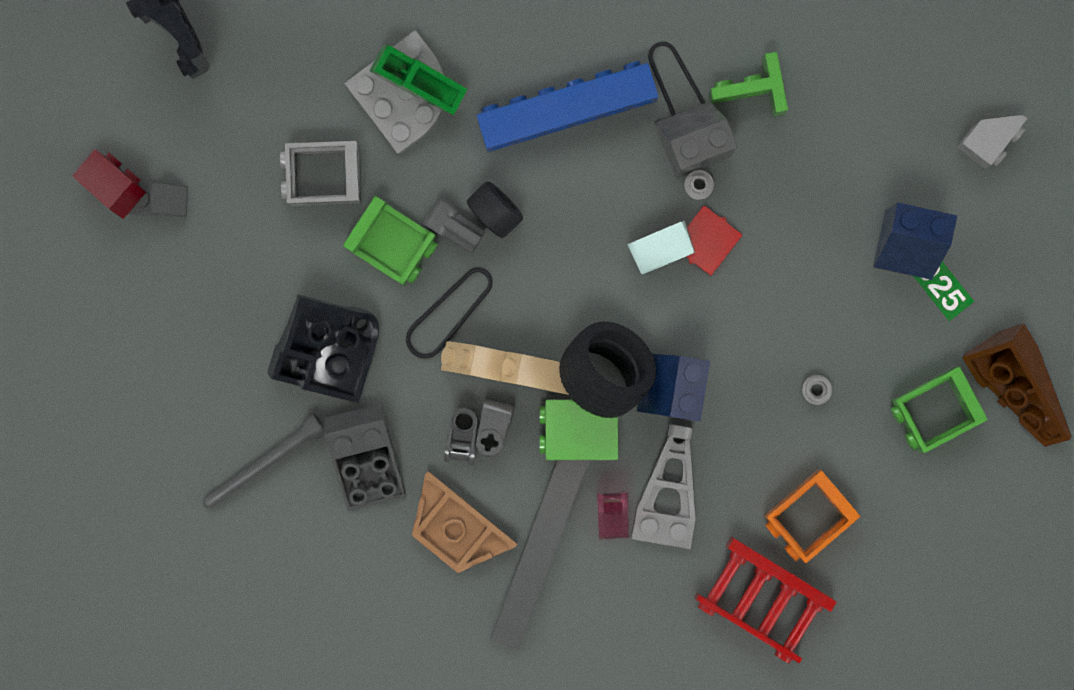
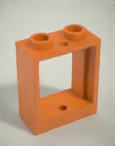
(833, 495)

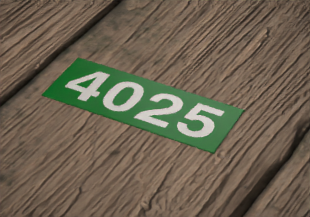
(946, 292)

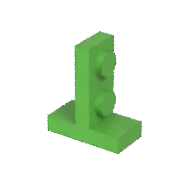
(755, 86)

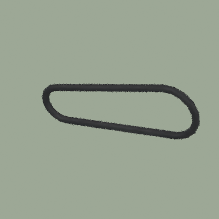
(682, 67)
(458, 325)

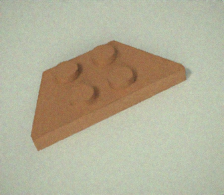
(455, 528)

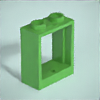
(965, 397)

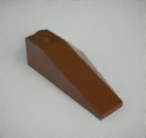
(1018, 376)

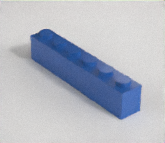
(567, 107)

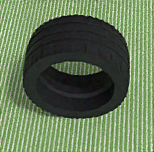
(625, 351)

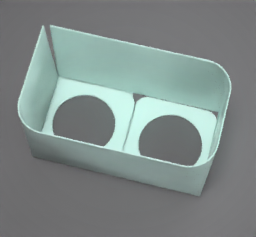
(662, 247)

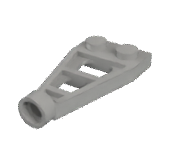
(661, 527)

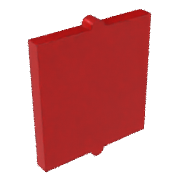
(711, 240)

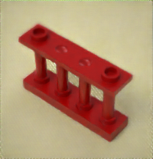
(790, 587)

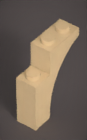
(502, 366)

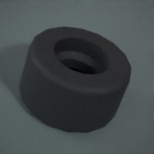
(494, 209)

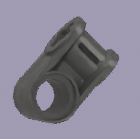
(494, 421)
(462, 438)

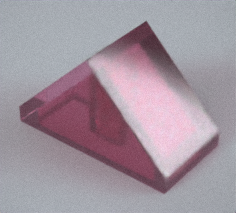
(612, 515)

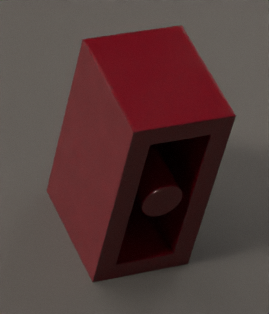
(109, 184)

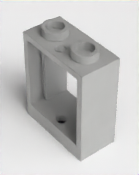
(352, 166)

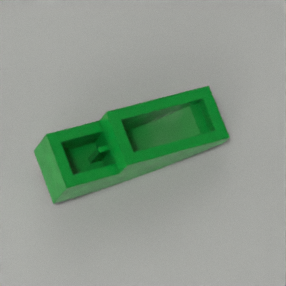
(418, 79)

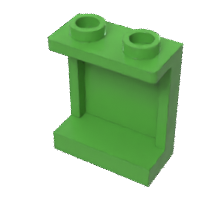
(391, 242)
(577, 433)

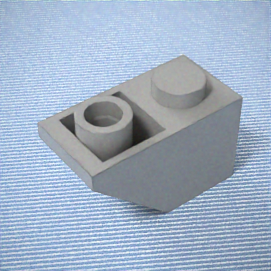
(989, 137)

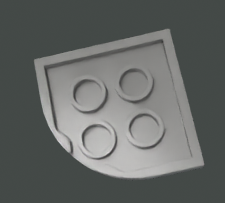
(395, 112)

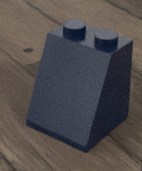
(914, 240)
(677, 388)

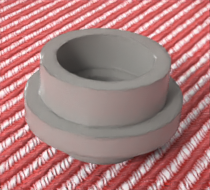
(692, 191)
(826, 389)

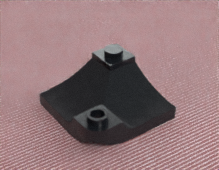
(173, 19)
(325, 348)

